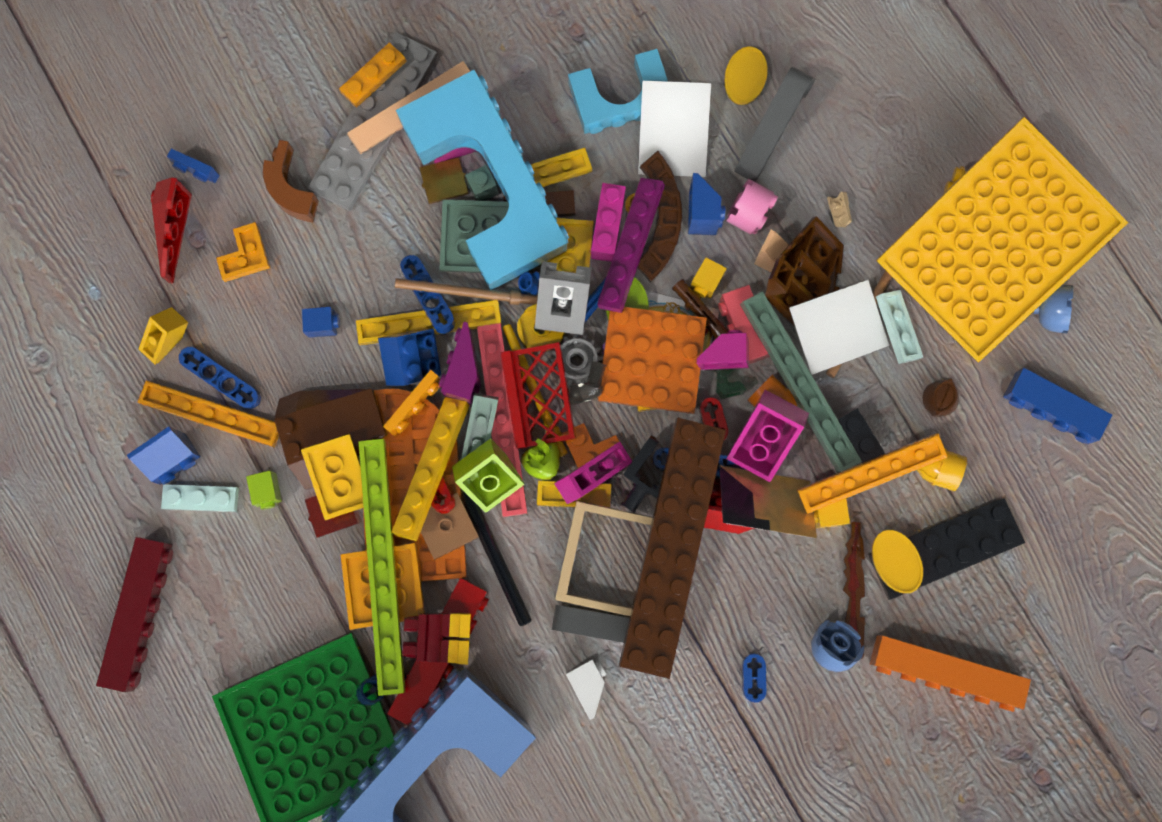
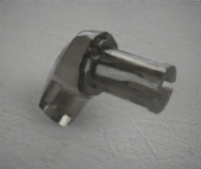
(588, 390)

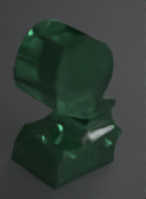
(725, 388)

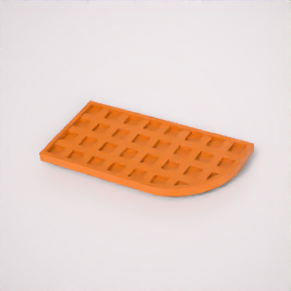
(403, 457)

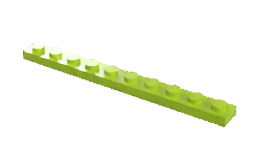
(381, 567)

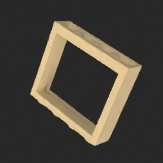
(562, 594)

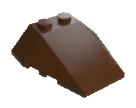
(805, 268)
(322, 415)

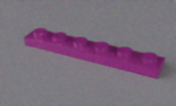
(631, 245)

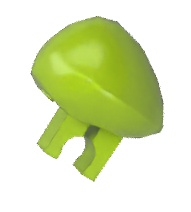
(541, 460)

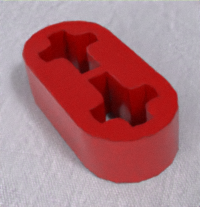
(719, 416)
(445, 490)

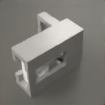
(562, 299)

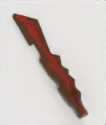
(855, 583)

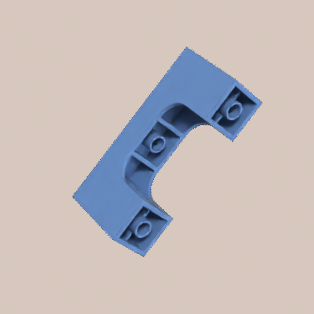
(457, 716)

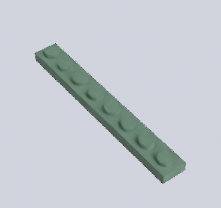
(800, 382)

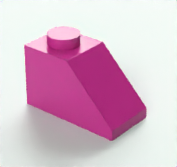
(726, 352)

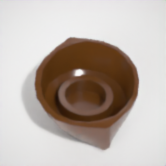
(941, 398)

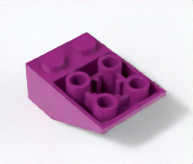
(463, 372)

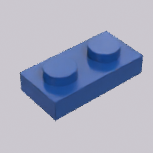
(185, 163)

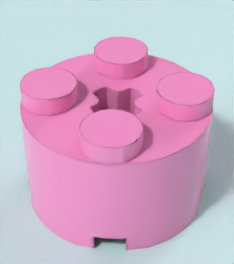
(750, 206)

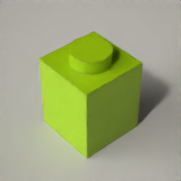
(264, 489)

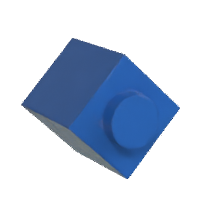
(320, 322)

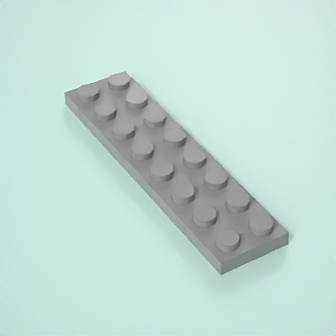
(344, 168)

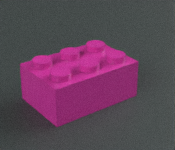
(768, 435)

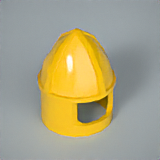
(945, 472)

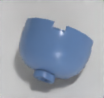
(1056, 310)
(836, 646)

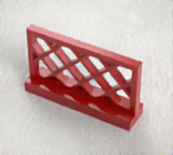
(517, 397)

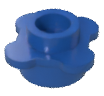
(529, 283)

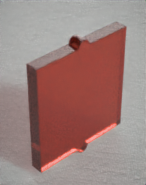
(324, 527)

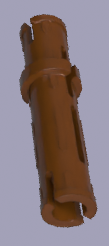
(694, 303)

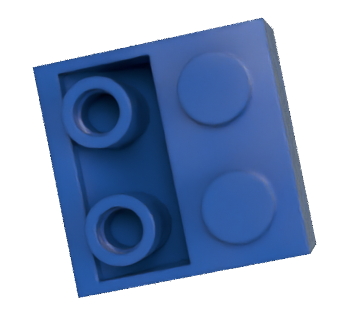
(409, 356)

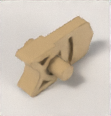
(840, 209)

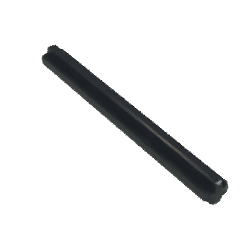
(496, 560)

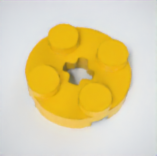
(533, 338)

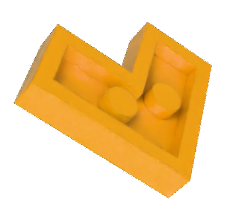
(249, 258)

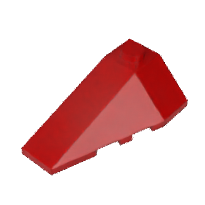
(170, 212)

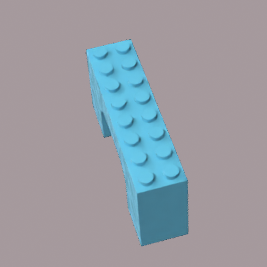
(466, 117)

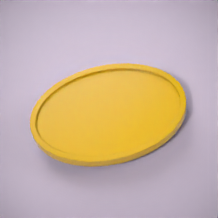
(745, 75)
(897, 561)

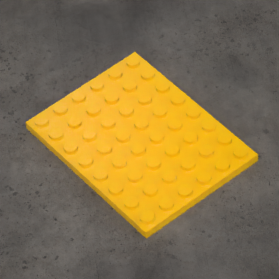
(1001, 240)

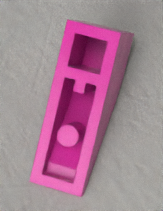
(593, 473)

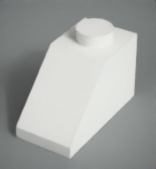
(588, 685)

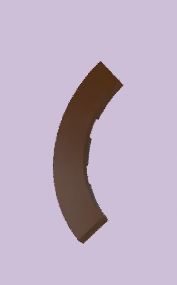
(668, 218)

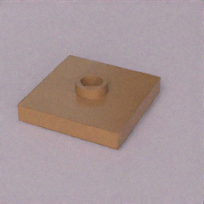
(448, 531)

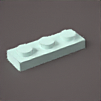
(899, 326)
(199, 498)

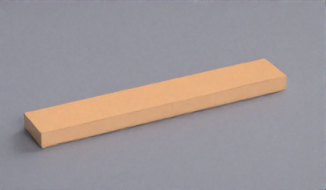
(387, 122)

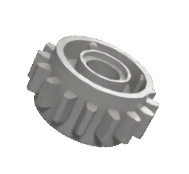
(580, 348)

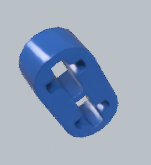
(760, 678)

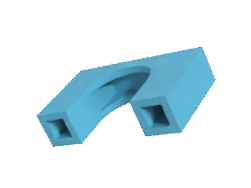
(595, 111)

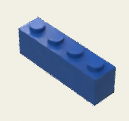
(1057, 406)

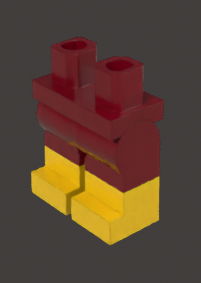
(431, 644)

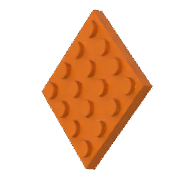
(653, 359)

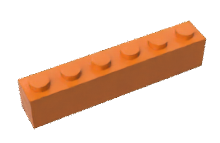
(950, 672)

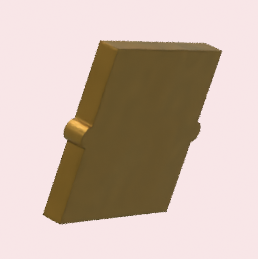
(443, 180)

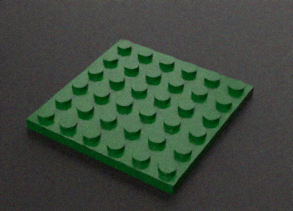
(304, 731)

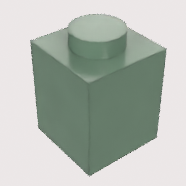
(482, 184)

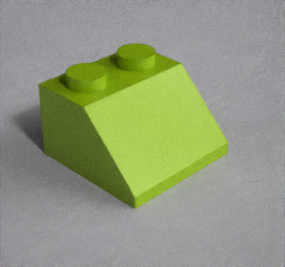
(487, 475)

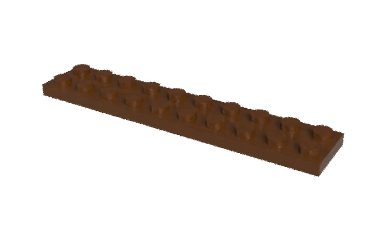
(672, 548)

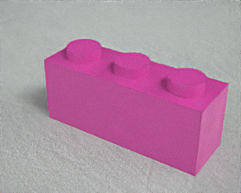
(608, 222)

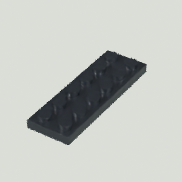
(963, 542)

